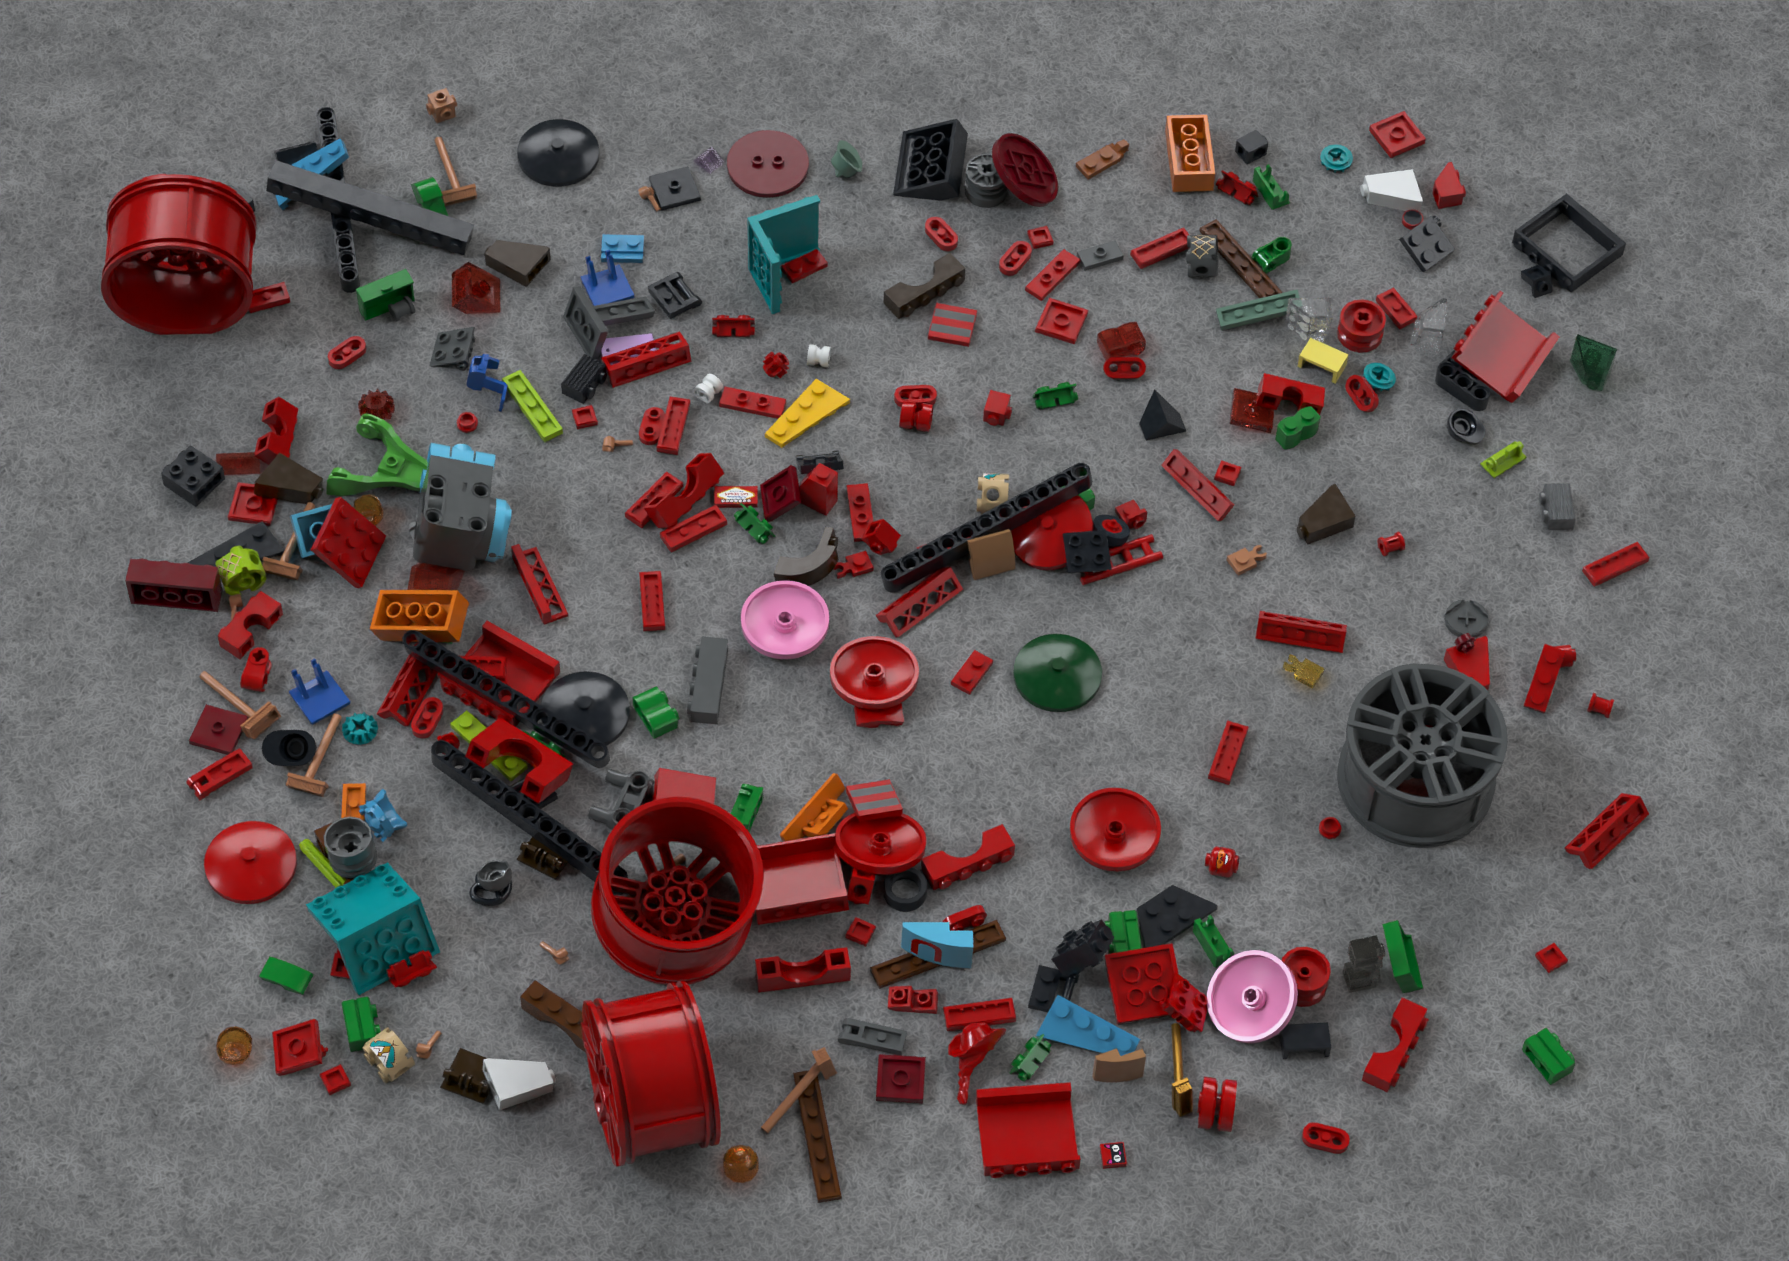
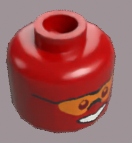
(1222, 862)

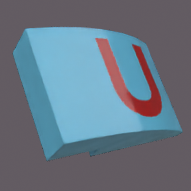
(937, 943)

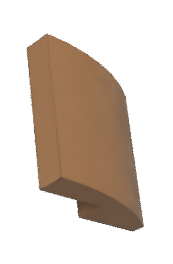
(991, 554)
(1117, 1068)

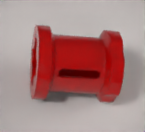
(1391, 543)
(1600, 705)

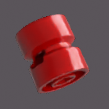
(916, 416)

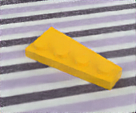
(806, 412)

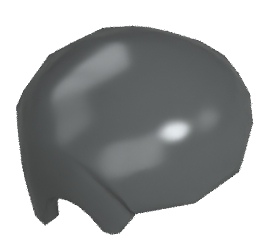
(495, 875)

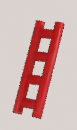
(1130, 563)

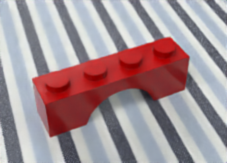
(701, 475)
(944, 869)
(827, 968)
(1384, 1067)

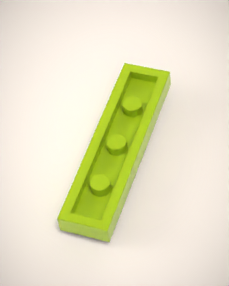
(532, 406)
(468, 727)

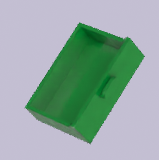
(376, 296)
(1402, 957)

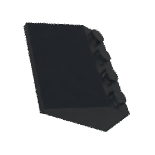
(931, 161)

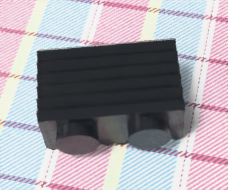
(584, 379)

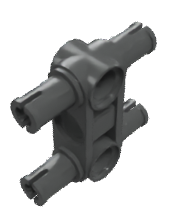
(629, 799)

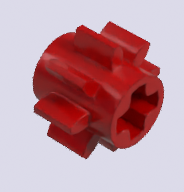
(775, 364)

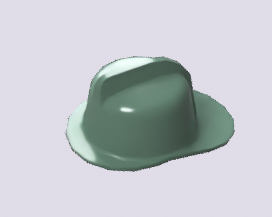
(846, 160)

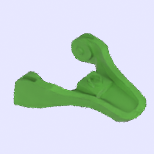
(398, 467)

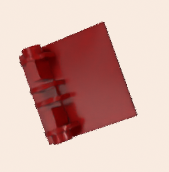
(1186, 1004)

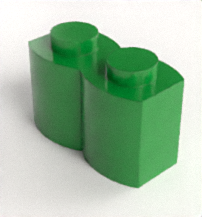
(1297, 428)
(655, 712)

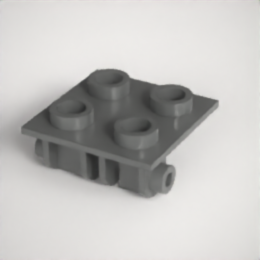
(453, 347)

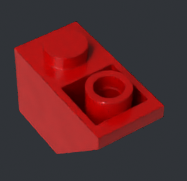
(1447, 188)

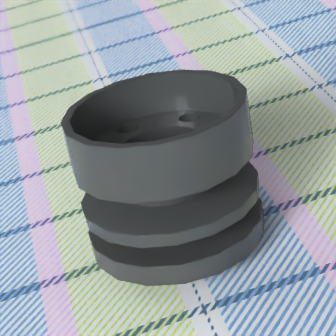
(983, 183)
(350, 847)

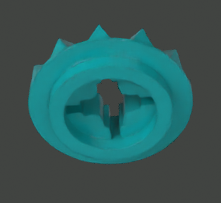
(1335, 151)
(1387, 376)
(360, 736)

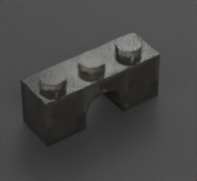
(1365, 964)

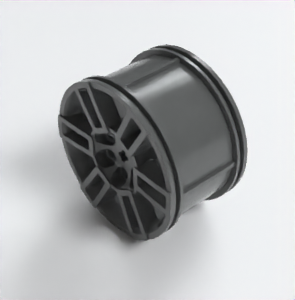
(1409, 700)

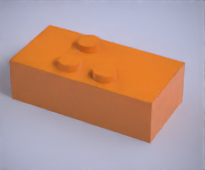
(1190, 153)
(430, 612)

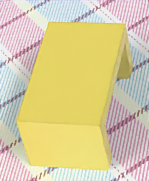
(1324, 357)

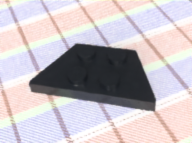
(1171, 915)

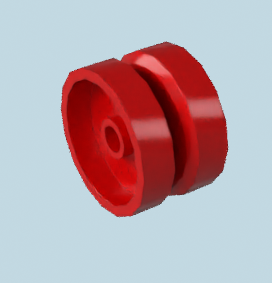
(1361, 326)
(1310, 972)
(1218, 1104)

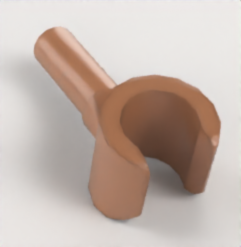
(648, 192)
(610, 442)
(235, 602)
(559, 956)
(425, 1050)

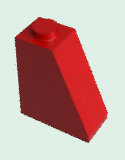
(820, 489)
(1472, 663)

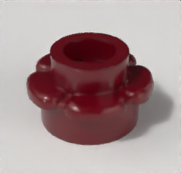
(1465, 642)

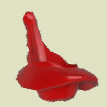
(971, 1049)

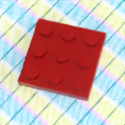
(348, 542)
(1140, 981)

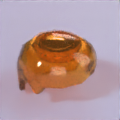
(370, 507)
(234, 1038)
(740, 1163)

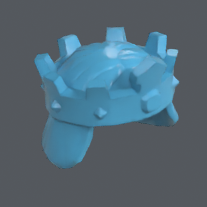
(382, 816)

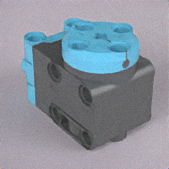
(455, 510)

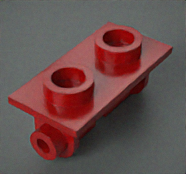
(1231, 182)
(741, 324)
(403, 974)

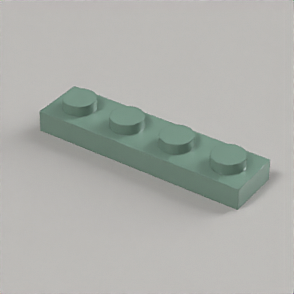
(1254, 310)

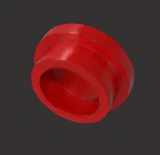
(467, 422)
(1330, 828)

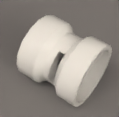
(818, 355)
(710, 386)

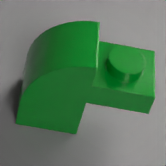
(429, 195)

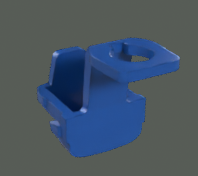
(477, 379)

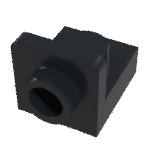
(1538, 279)

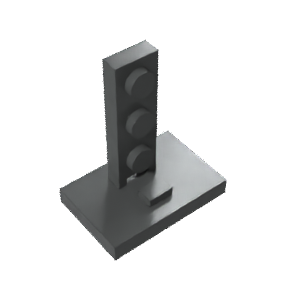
(589, 321)

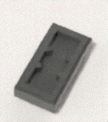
(1100, 255)

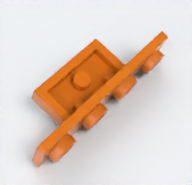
(819, 813)

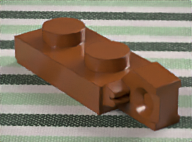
(1102, 159)

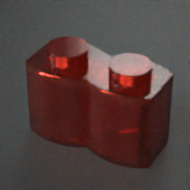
(1121, 341)

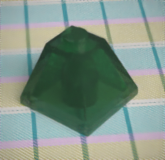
(1592, 361)

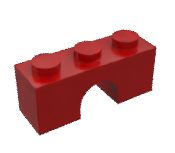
(1275, 388)
(281, 418)
(258, 611)

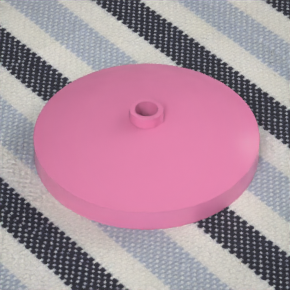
(785, 619)
(1252, 996)

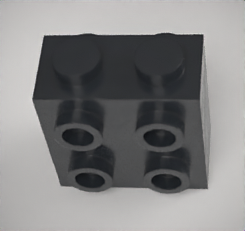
(192, 475)
(1082, 948)

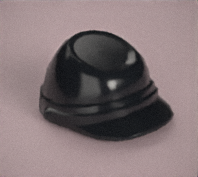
(1465, 426)

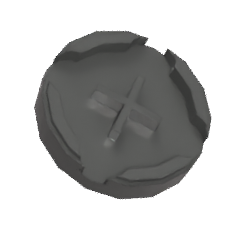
(1466, 617)

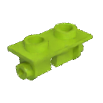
(1504, 459)

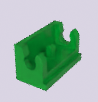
(1269, 188)
(747, 804)
(1212, 941)

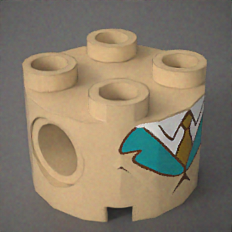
(988, 482)
(388, 1054)

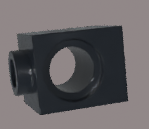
(1251, 146)

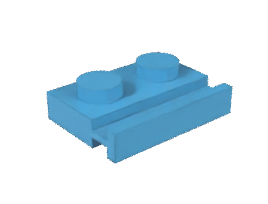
(623, 248)

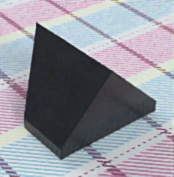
(1160, 419)

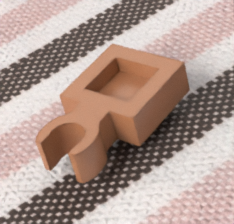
(1244, 561)

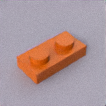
(353, 797)

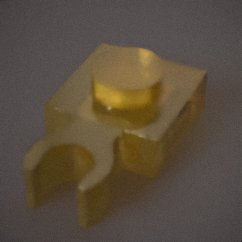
(1305, 672)

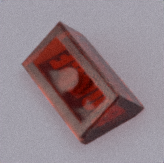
(239, 463)

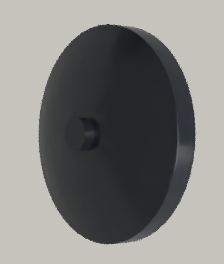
(558, 152)
(590, 703)

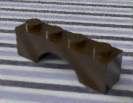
(904, 298)

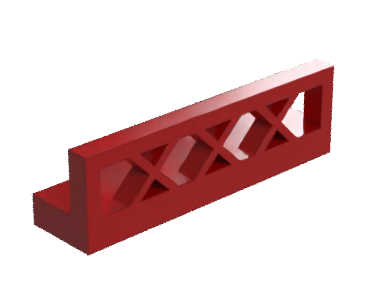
(648, 361)
(534, 587)
(914, 596)
(1301, 631)
(400, 689)
(1609, 831)

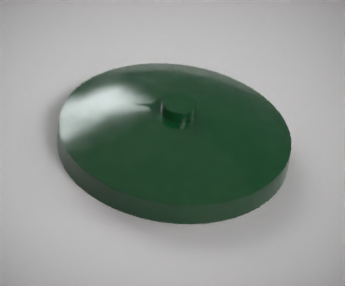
(1057, 673)

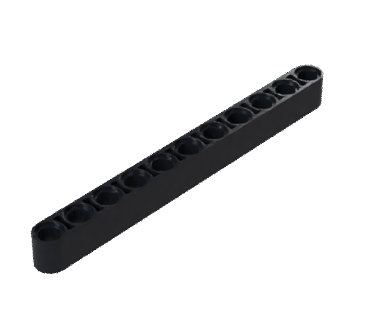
(341, 225)
(993, 519)
(512, 706)
(517, 813)

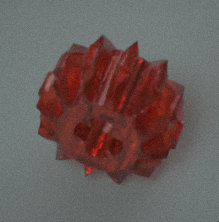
(377, 404)

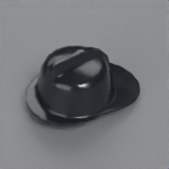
(289, 747)

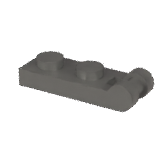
(873, 1036)

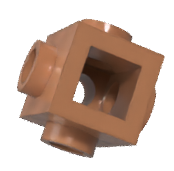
(441, 105)

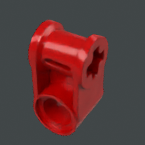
(256, 670)

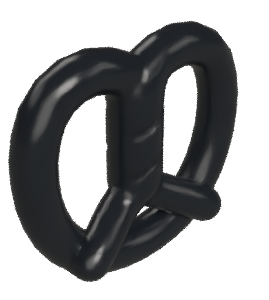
(500, 897)

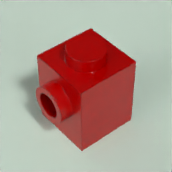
(997, 408)
(881, 537)

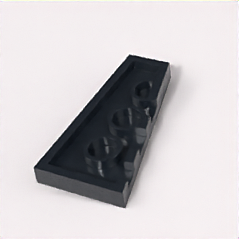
(256, 538)

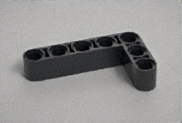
(1465, 388)

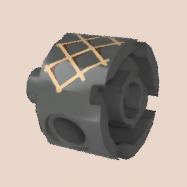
(1202, 255)

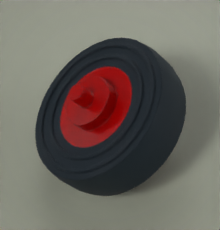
(1116, 529)

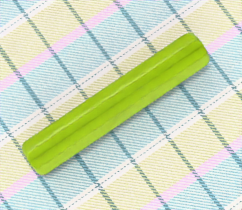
(321, 862)

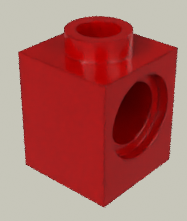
(858, 895)

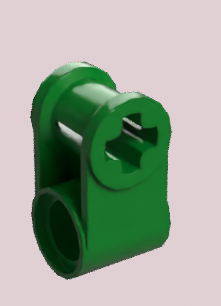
(1273, 254)

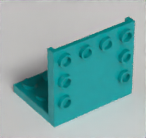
(779, 238)
(374, 924)

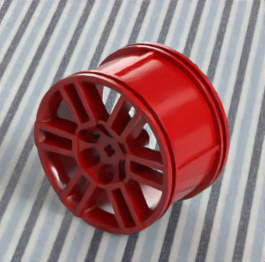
(209, 250)
(661, 952)
(651, 1073)

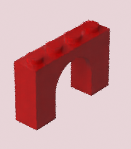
(507, 740)

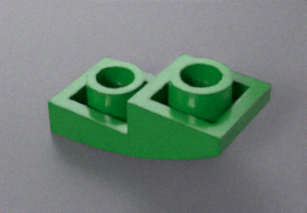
(286, 975)

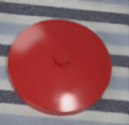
(1041, 539)
(874, 672)
(1115, 829)
(881, 844)
(250, 862)

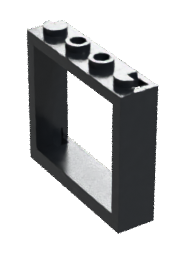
(1587, 223)

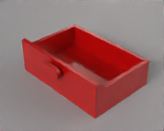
(683, 784)

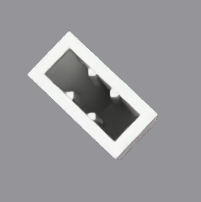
(1393, 190)
(517, 1080)

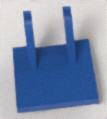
(606, 285)
(319, 696)

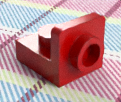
(1131, 514)

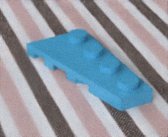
(320, 162)
(1083, 1029)

